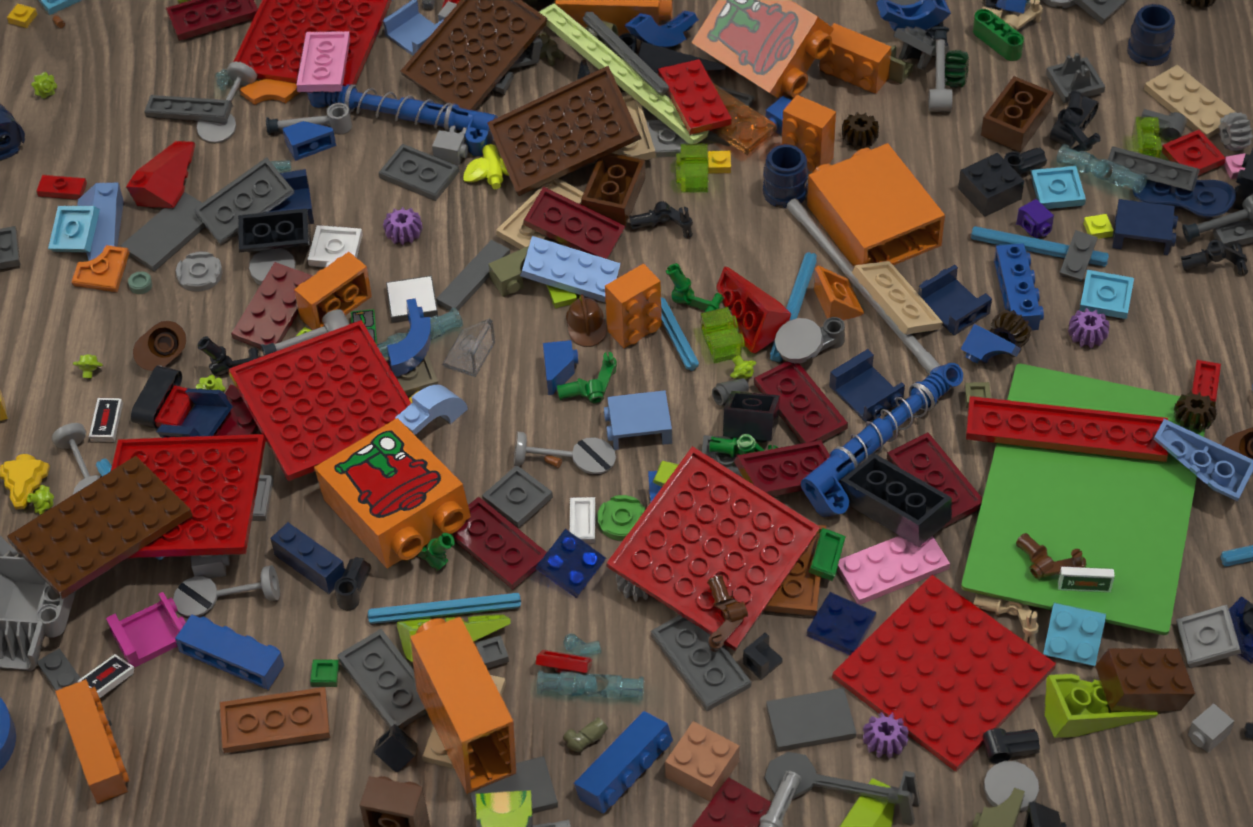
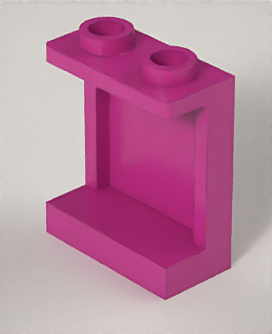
(147, 631)

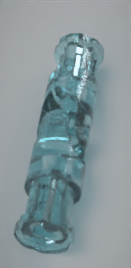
(1088, 163)
(439, 326)
(577, 684)

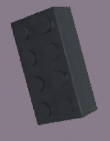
(897, 499)

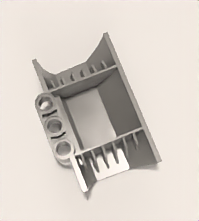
(26, 611)

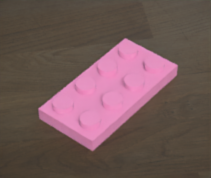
(323, 62)
(890, 567)

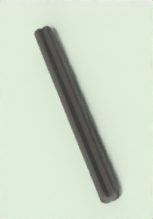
(625, 53)

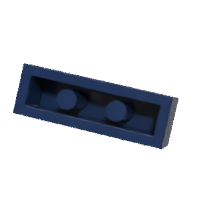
(307, 557)

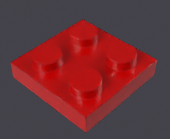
(1194, 151)

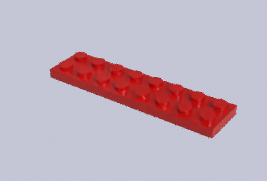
(1064, 428)

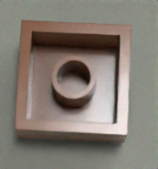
(702, 761)

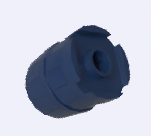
(1151, 35)
(10, 134)
(785, 175)

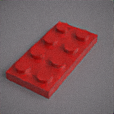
(695, 97)

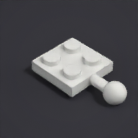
(333, 243)

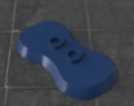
(1208, 200)

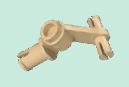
(1032, 13)
(999, 606)

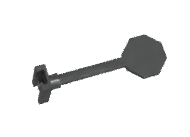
(905, 795)

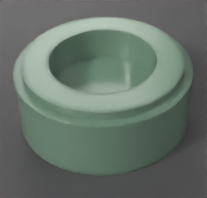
(140, 282)

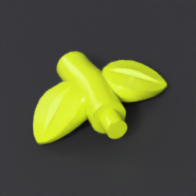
(489, 167)

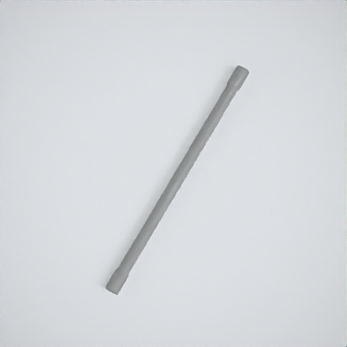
(802, 215)

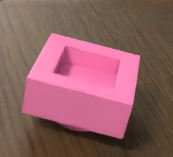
(1234, 164)

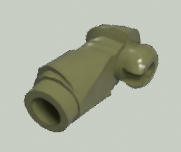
(589, 734)

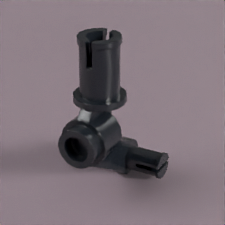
(1070, 119)
(663, 213)
(1217, 252)
(220, 361)

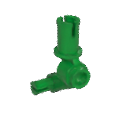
(684, 293)
(594, 388)
(744, 445)
(436, 551)

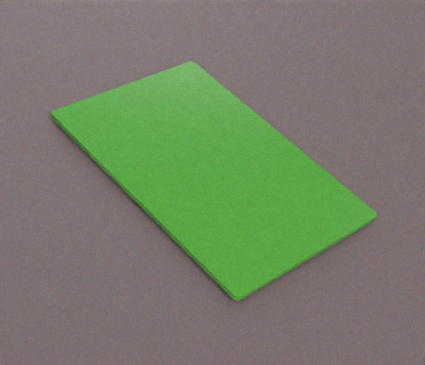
(1110, 507)

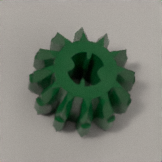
(956, 68)

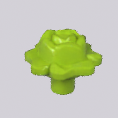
(44, 85)
(87, 364)
(742, 368)
(211, 383)
(41, 499)

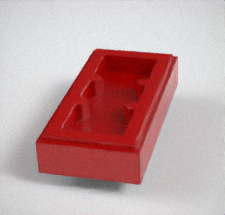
(61, 187)
(1206, 379)
(175, 408)
(563, 661)

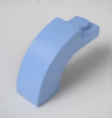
(430, 404)

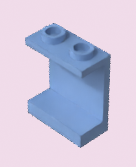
(409, 27)
(638, 416)

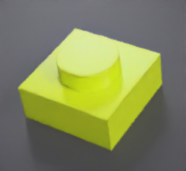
(1098, 226)

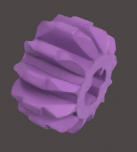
(402, 226)
(1088, 328)
(875, 734)

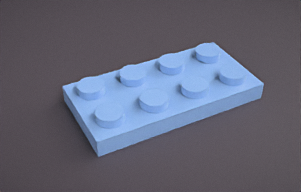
(568, 268)

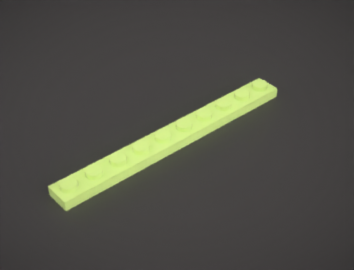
(623, 74)

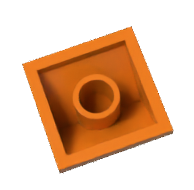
(836, 295)

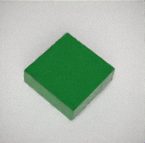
(324, 673)

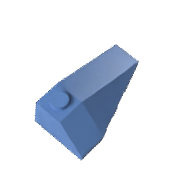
(110, 202)
(1211, 462)

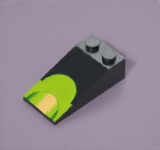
(504, 809)

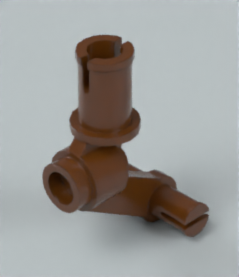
(1043, 564)
(732, 611)

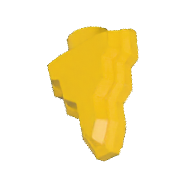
(23, 477)

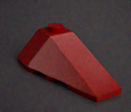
(162, 178)
(756, 312)

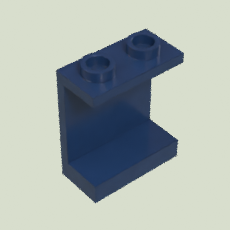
(301, 198)
(1144, 222)
(953, 302)
(864, 387)
(205, 417)

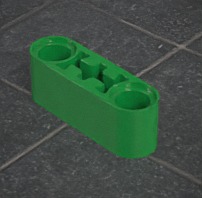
(998, 35)

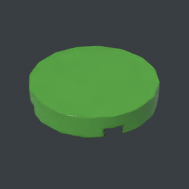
(619, 516)

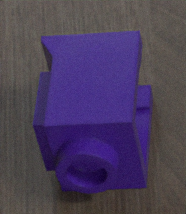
(1035, 219)

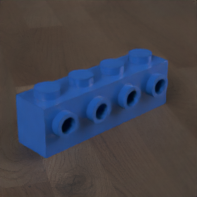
(1018, 283)
(230, 651)
(623, 762)

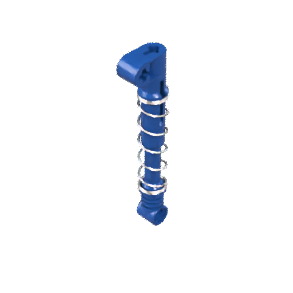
(416, 111)
(846, 458)

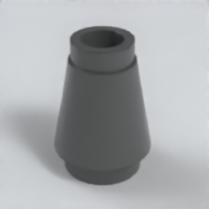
(722, 390)

